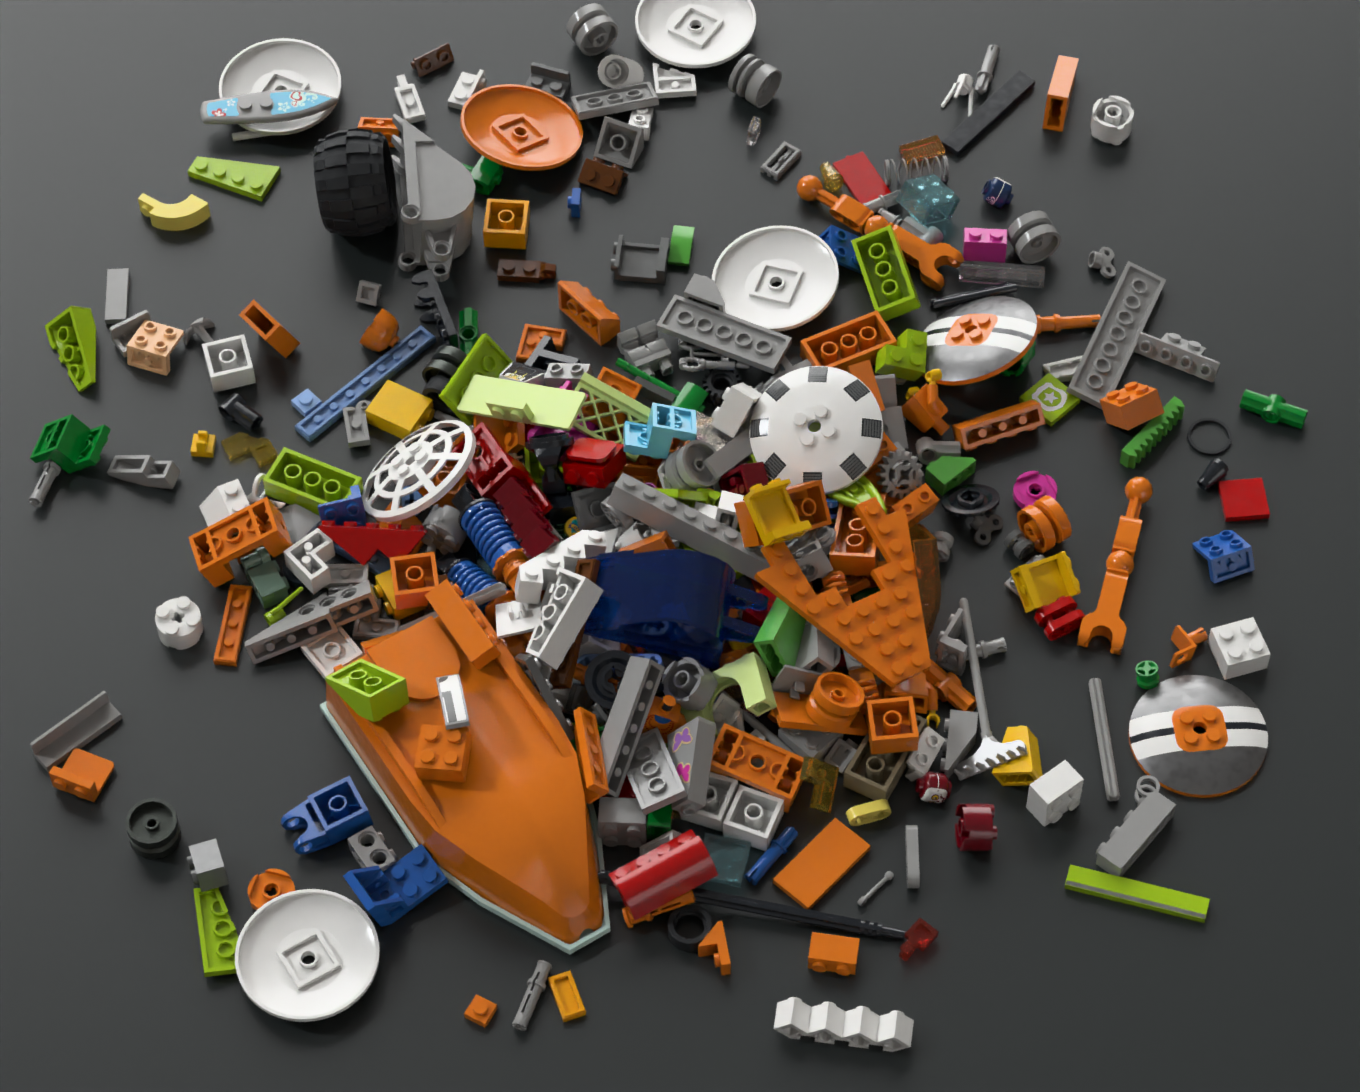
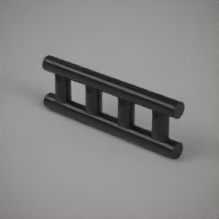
(972, 295)

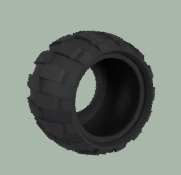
(355, 182)

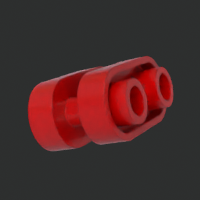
(1059, 617)

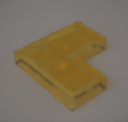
(824, 779)

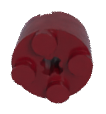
(975, 827)

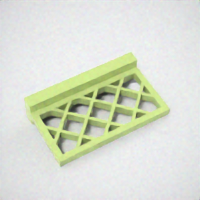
(614, 399)

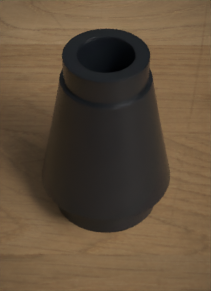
(1214, 472)

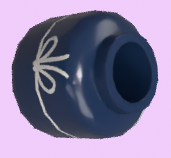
(997, 192)

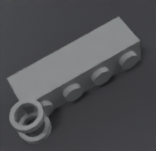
(1138, 829)

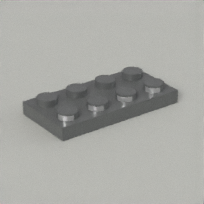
(532, 667)

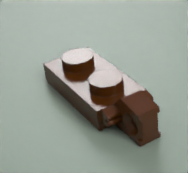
(525, 270)

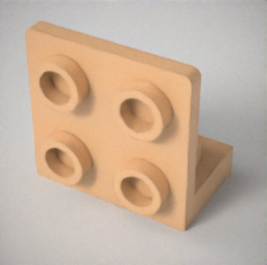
(152, 347)

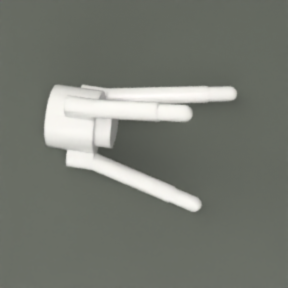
(962, 87)

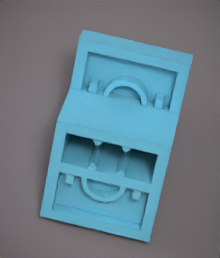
(657, 435)

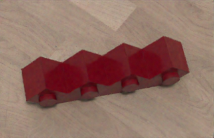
(525, 518)

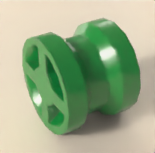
(1147, 674)

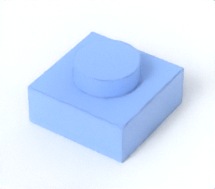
(306, 402)

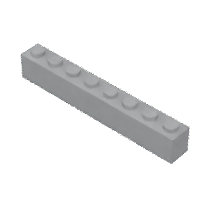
(686, 525)

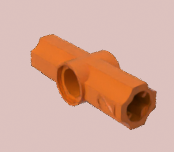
(950, 688)

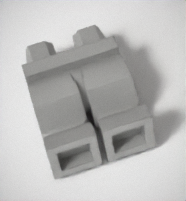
(652, 354)

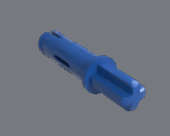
(771, 855)

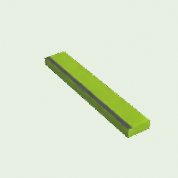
(1137, 893)

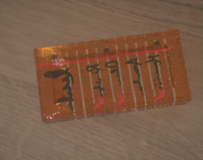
(926, 147)

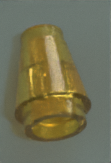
(831, 177)

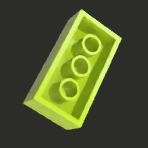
(886, 273)
(307, 481)

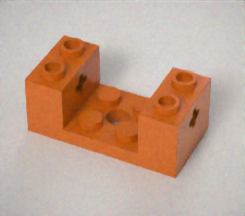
(917, 504)
(257, 525)
(777, 776)

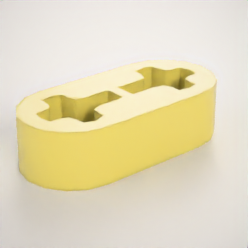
(868, 812)

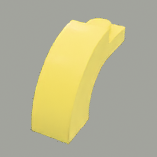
(175, 216)

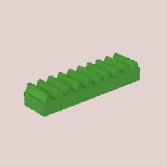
(1152, 433)

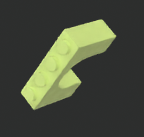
(755, 684)

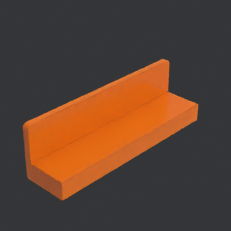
(590, 755)

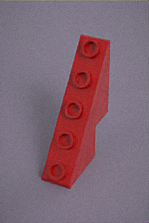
(365, 541)

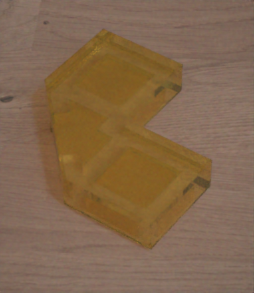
(242, 443)

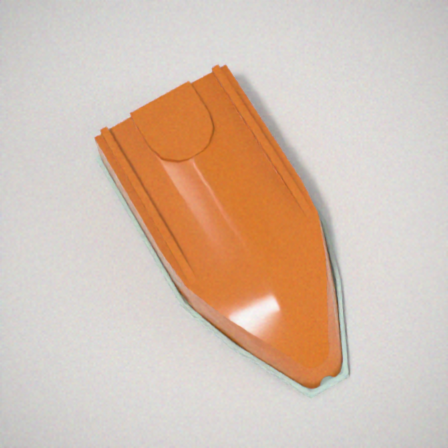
(521, 821)

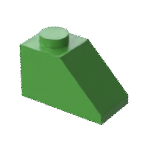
(949, 472)

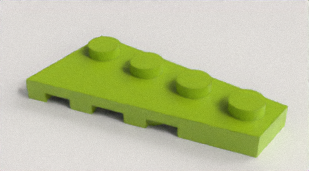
(240, 177)

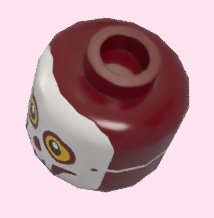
(933, 787)

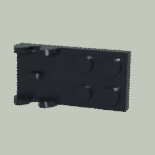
(432, 298)

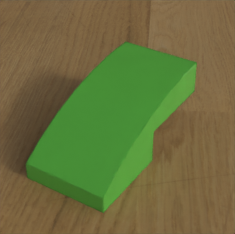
(681, 245)

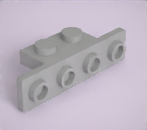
(1178, 353)

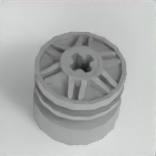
(754, 80)

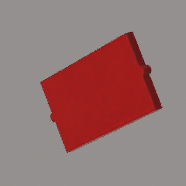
(861, 177)

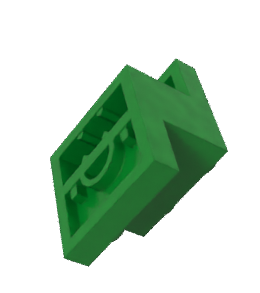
(70, 444)

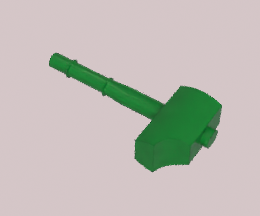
(485, 175)
(690, 397)

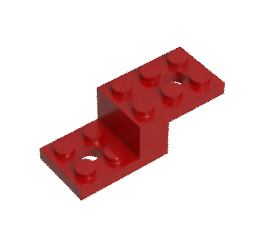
(495, 467)

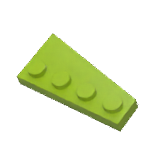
(216, 933)

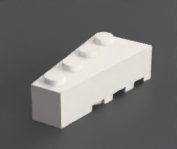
(563, 617)

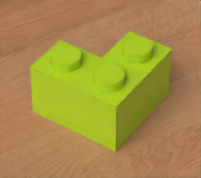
(906, 359)

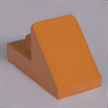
(716, 945)

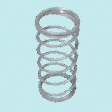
(944, 170)

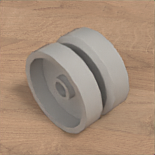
(592, 29)
(1033, 237)
(686, 467)

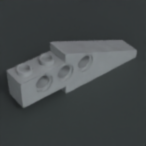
(313, 621)

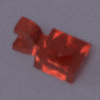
(919, 936)

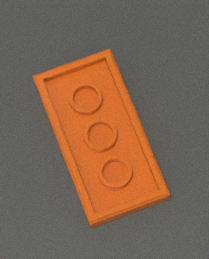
(793, 715)
(821, 864)

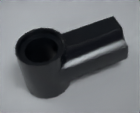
(237, 409)

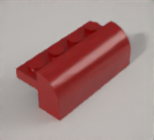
(663, 874)

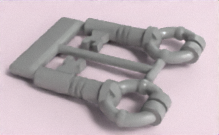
(703, 364)

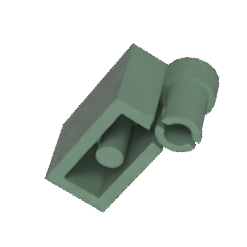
(265, 577)

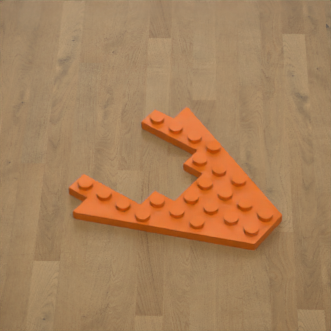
(879, 630)

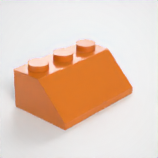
(587, 311)

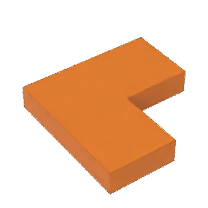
(532, 336)

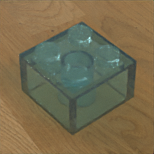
(928, 199)

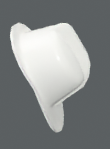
(619, 71)

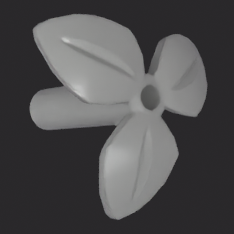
(198, 327)

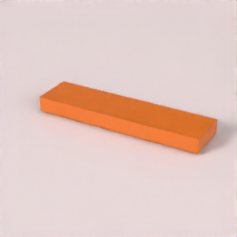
(233, 625)

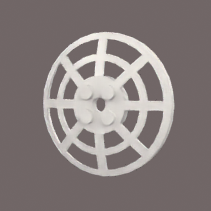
(413, 465)

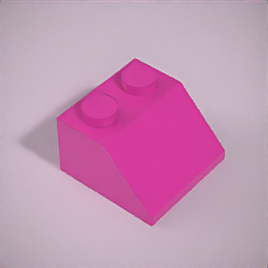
(984, 244)

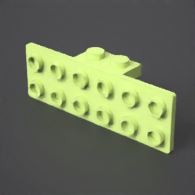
(522, 402)

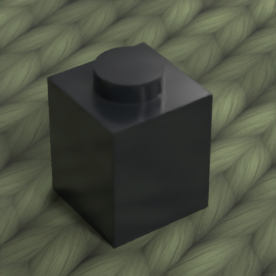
(562, 508)

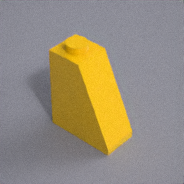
(1025, 768)

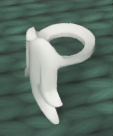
(254, 496)

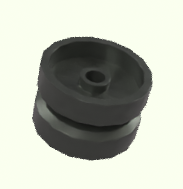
(444, 362)
(153, 828)

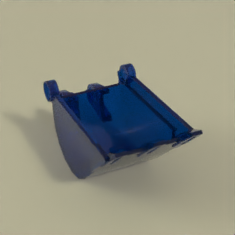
(671, 603)

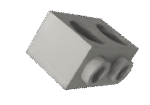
(370, 855)

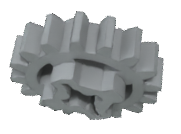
(898, 474)

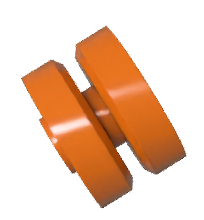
(1044, 523)
(835, 701)

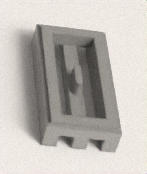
(789, 158)

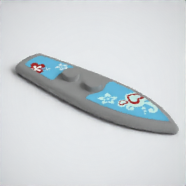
(265, 107)

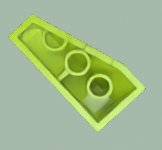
(75, 340)

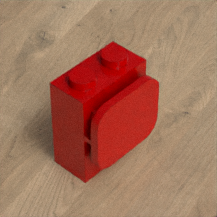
(593, 462)

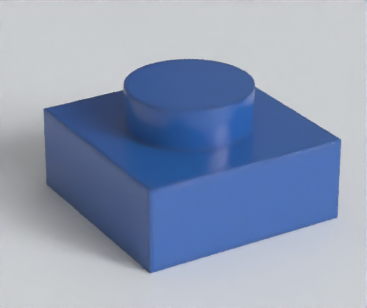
(574, 202)

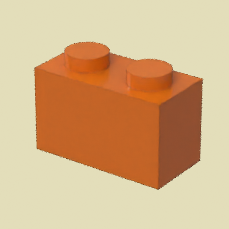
(833, 953)

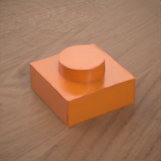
(480, 1011)

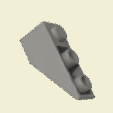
(960, 740)

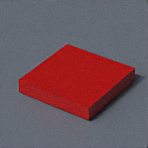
(1243, 499)

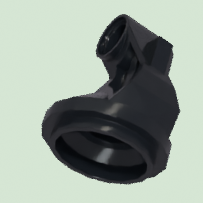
(548, 451)

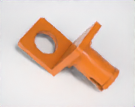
(1186, 644)

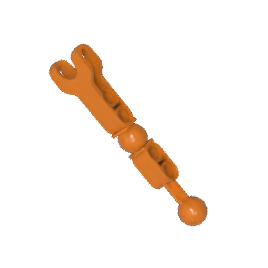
(918, 253)
(1119, 564)

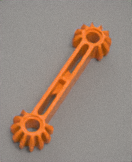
(862, 675)

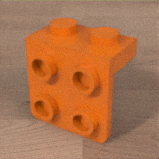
(82, 774)

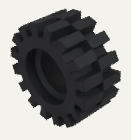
(716, 377)

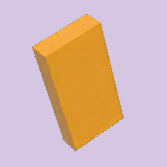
(566, 996)

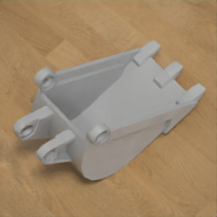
(435, 201)

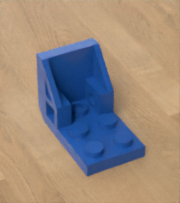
(399, 887)

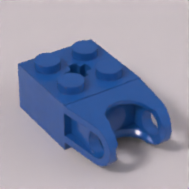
(328, 816)

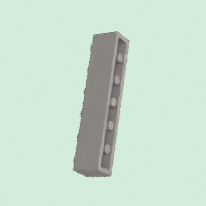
(628, 719)

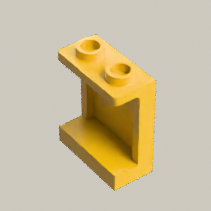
(774, 512)
(1045, 581)

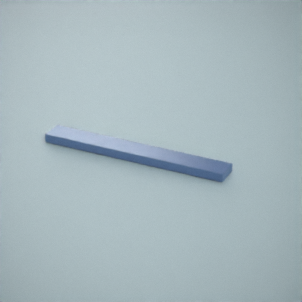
(365, 383)

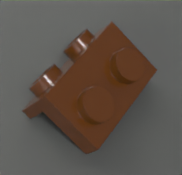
(601, 176)

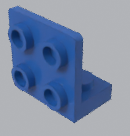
(842, 247)
(345, 509)
(1226, 555)

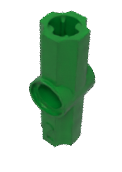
(468, 329)
(1273, 408)

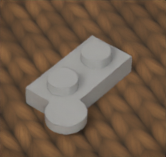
(356, 424)

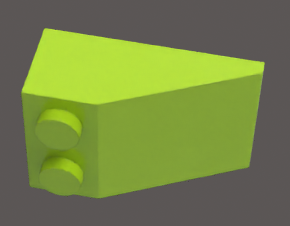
(369, 689)

